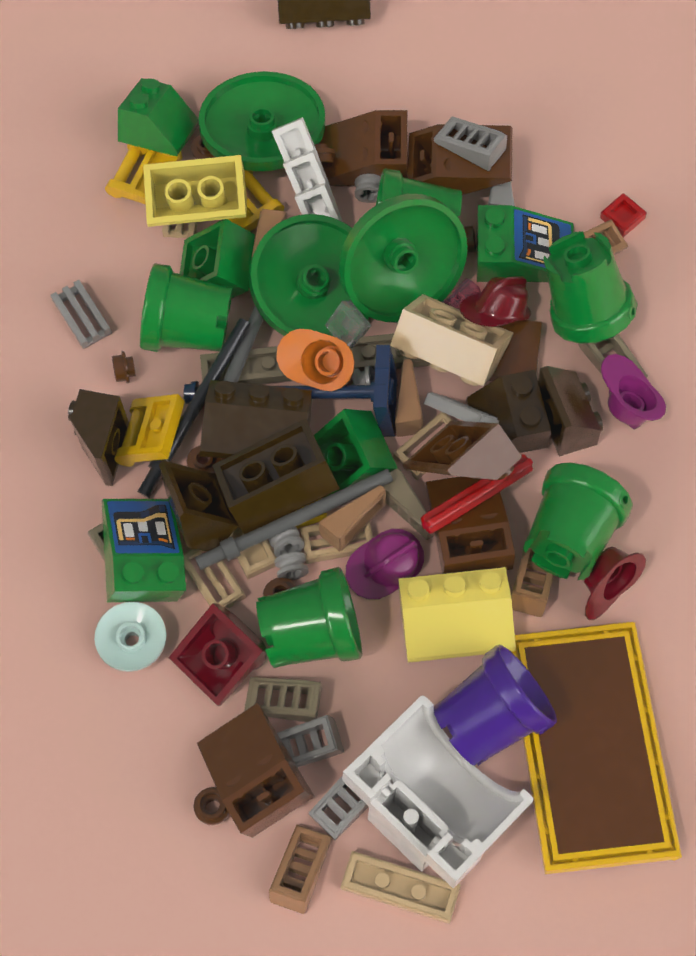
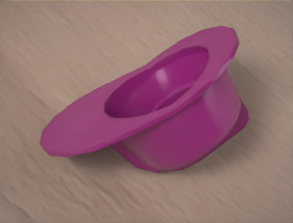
(630, 393)
(379, 563)

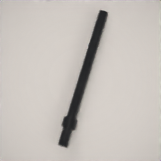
(196, 403)

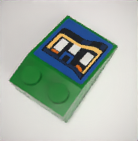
(515, 242)
(142, 551)

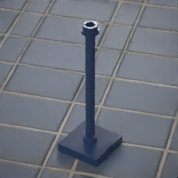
(381, 391)

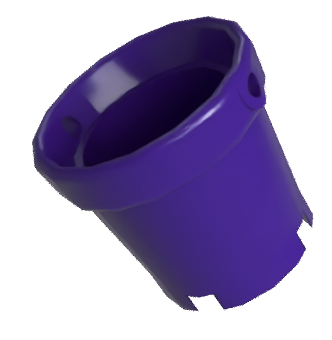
(494, 707)

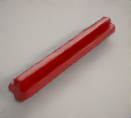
(472, 497)

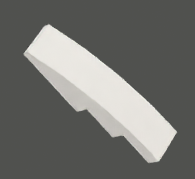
(305, 170)

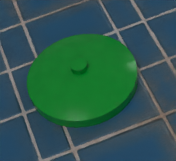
(245, 110)
(401, 252)
(297, 273)

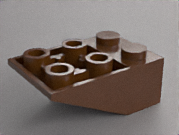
(367, 145)
(442, 167)
(477, 538)
(253, 771)

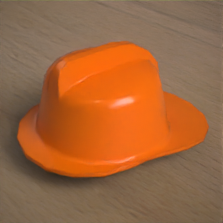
(315, 359)

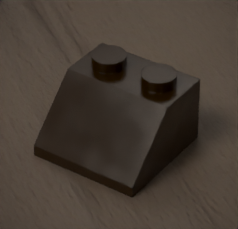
(518, 407)
(568, 410)
(101, 428)
(197, 505)

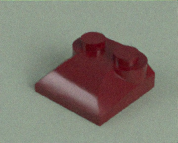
(219, 653)

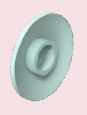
(126, 621)

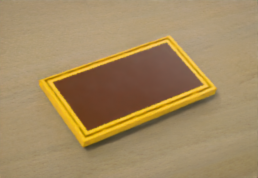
(601, 765)

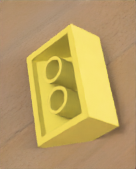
(195, 190)
(456, 614)

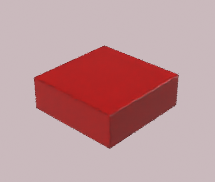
(624, 214)

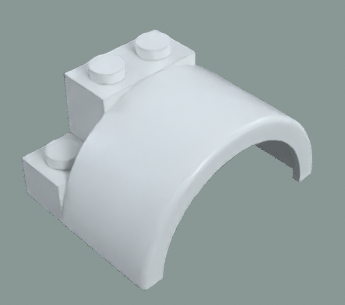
(430, 796)

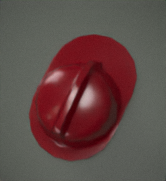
(499, 303)
(610, 578)

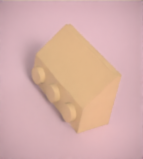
(449, 341)

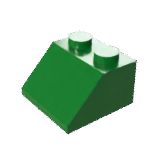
(156, 118)
(220, 256)
(354, 447)

